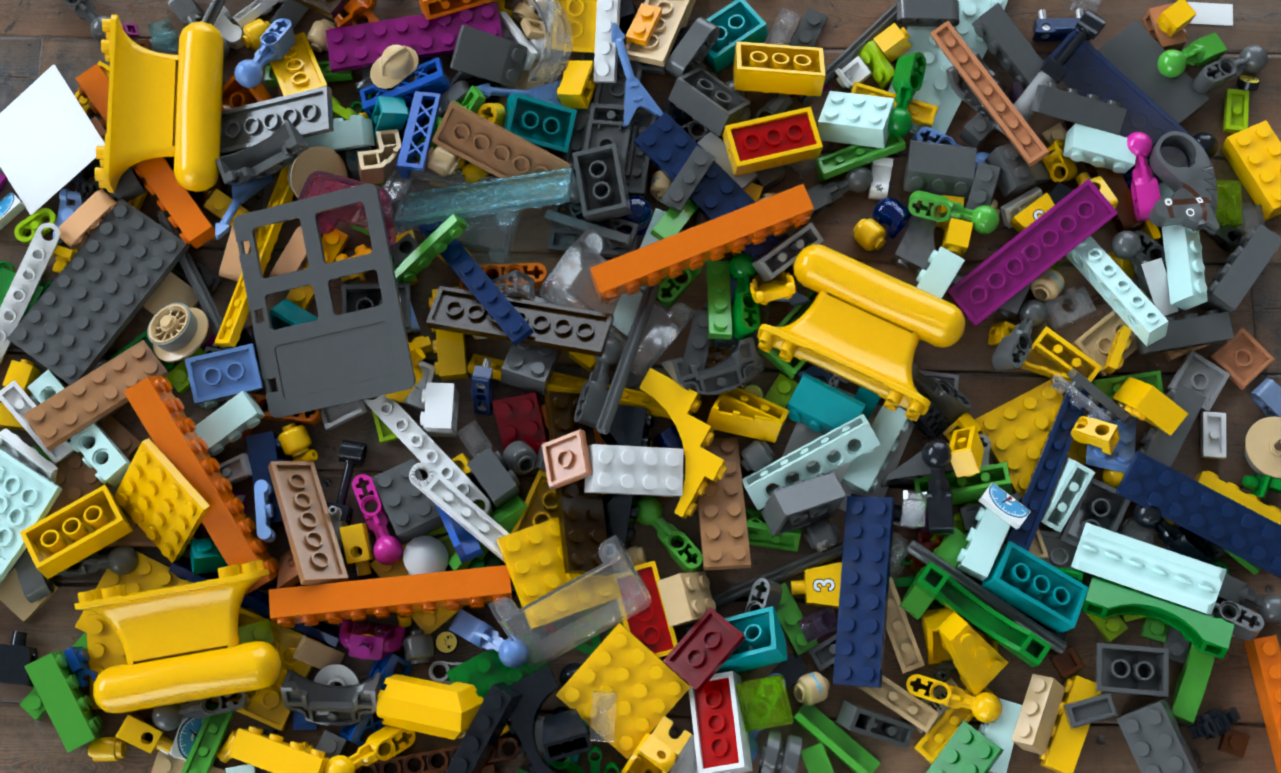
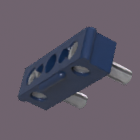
(1055, 28)
(482, 388)

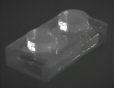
(603, 716)

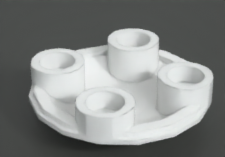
(425, 555)

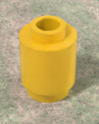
(107, 749)

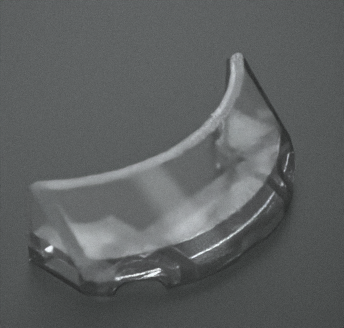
(557, 41)

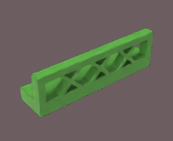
(855, 156)
(760, 534)
(835, 740)

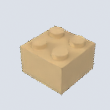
(686, 597)

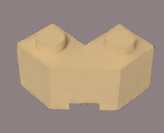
(378, 164)

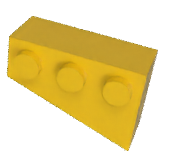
(1054, 354)
(1149, 404)
(747, 415)
(971, 654)

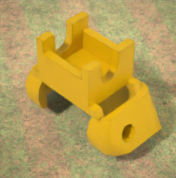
(657, 750)

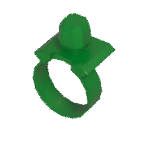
(1261, 484)

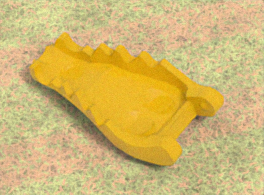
(779, 287)

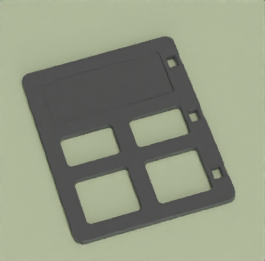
(336, 355)

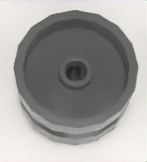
(778, 758)

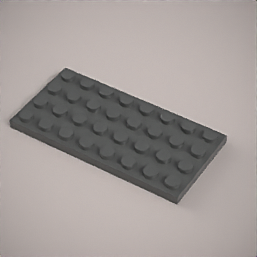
(98, 292)

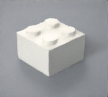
(440, 409)

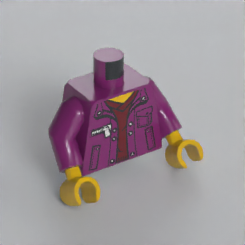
(372, 639)

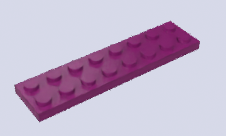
(364, 43)
(1031, 252)

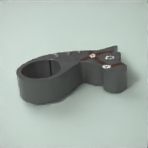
(1194, 187)

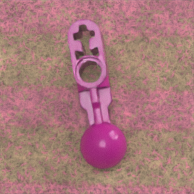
(1143, 186)
(387, 548)

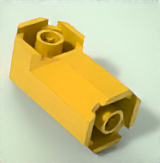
(428, 706)

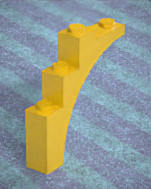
(695, 435)

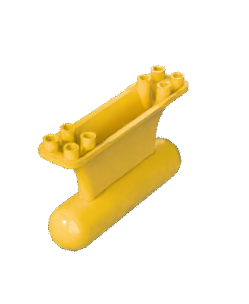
(163, 105)
(864, 326)
(181, 642)

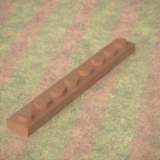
(989, 94)

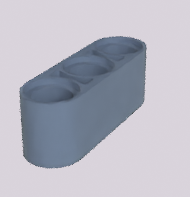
(1268, 397)

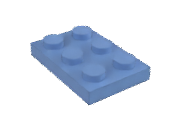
(224, 373)
(1123, 452)

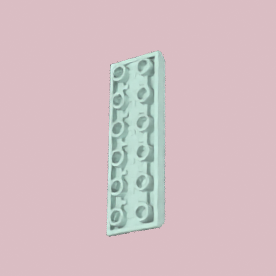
(1148, 568)

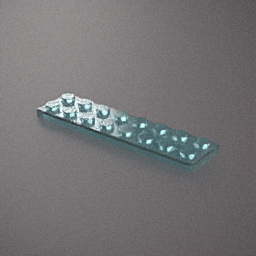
(485, 197)

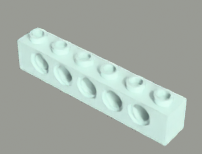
(1119, 291)
(814, 451)
(117, 464)

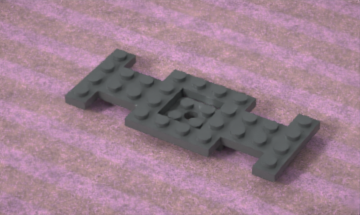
(602, 125)

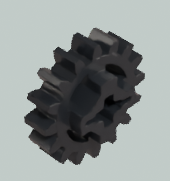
(1214, 723)

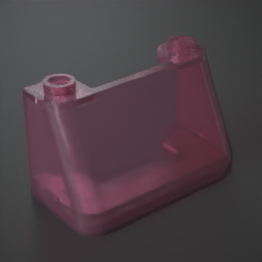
(323, 182)

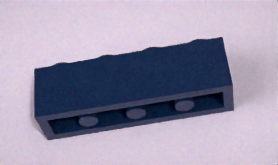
(261, 451)

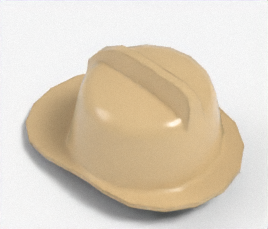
(393, 66)

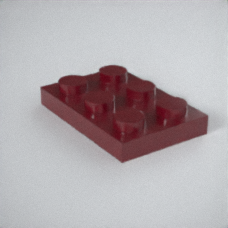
(521, 420)
(704, 649)

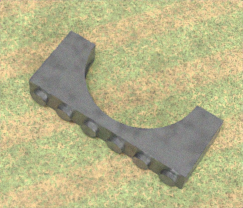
(918, 246)

